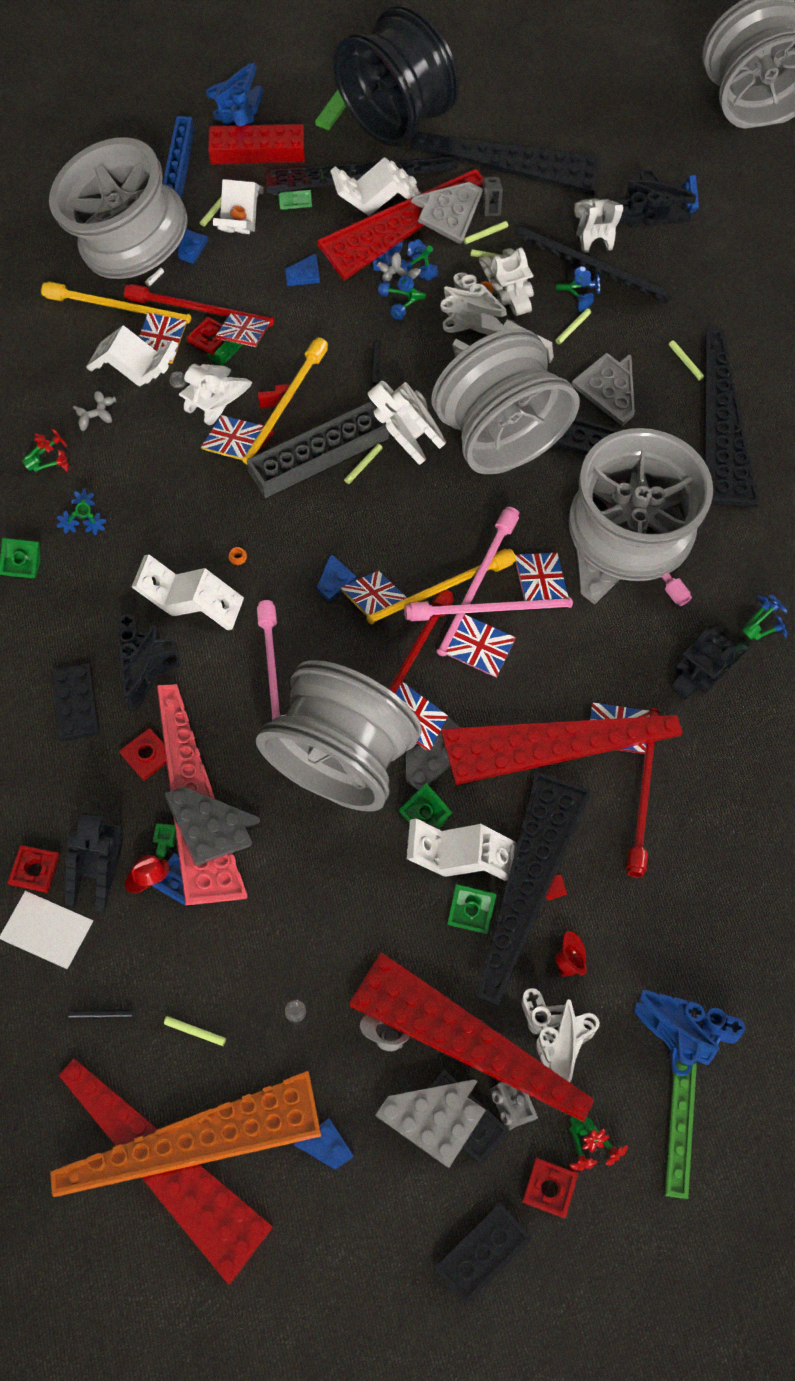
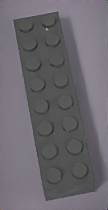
(317, 450)

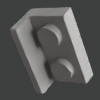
(513, 1105)

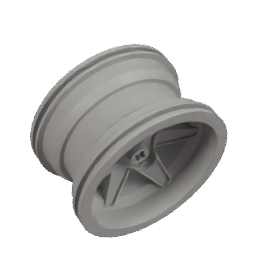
(754, 62)
(118, 208)
(504, 401)
(644, 459)
(339, 735)

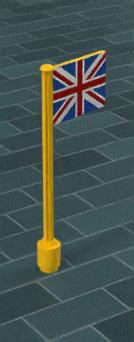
(159, 326)
(242, 438)
(380, 598)

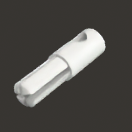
(154, 277)

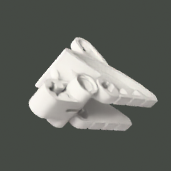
(591, 224)
(512, 273)
(471, 306)
(211, 390)
(405, 417)
(569, 1036)

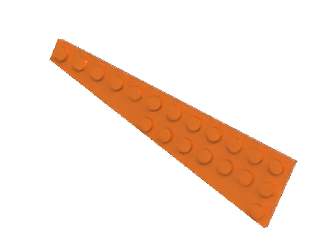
(250, 1124)

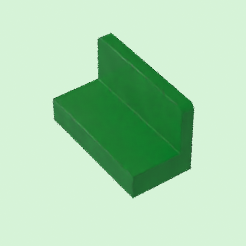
(295, 199)
(224, 353)

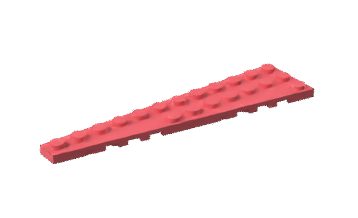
(218, 878)

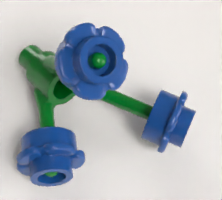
(406, 288)

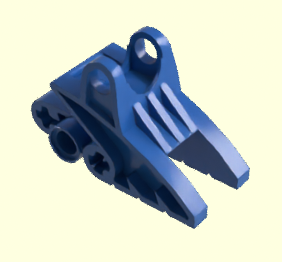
(233, 100)
(680, 1031)

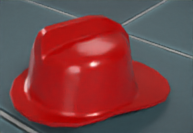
(145, 873)
(572, 956)

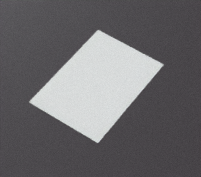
(46, 929)

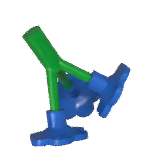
(417, 252)
(582, 278)

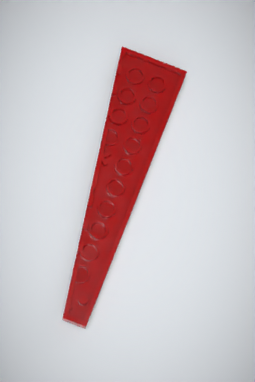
(372, 237)
(506, 749)
(425, 1014)
(206, 1209)

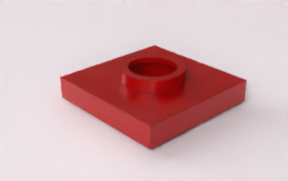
(198, 336)
(145, 766)
(25, 859)
(565, 1182)

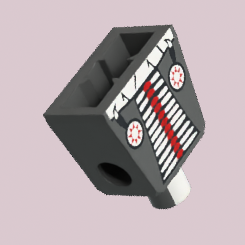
(492, 190)

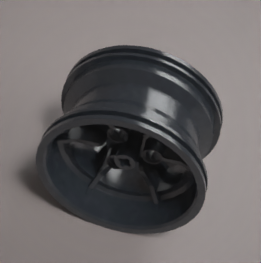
(396, 75)

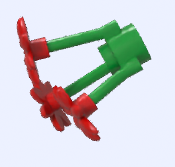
(33, 461)
(594, 1139)

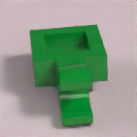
(164, 837)

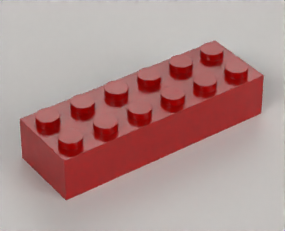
(256, 144)

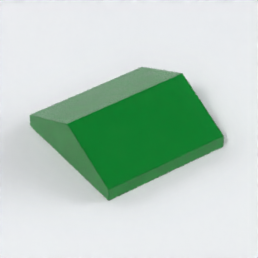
(19, 558)
(426, 807)
(471, 909)

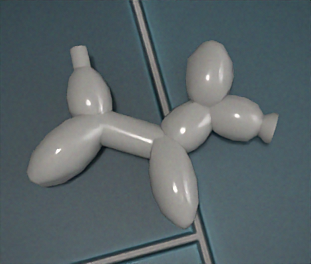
(396, 263)
(100, 411)

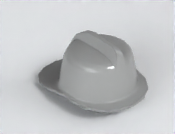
(385, 1036)

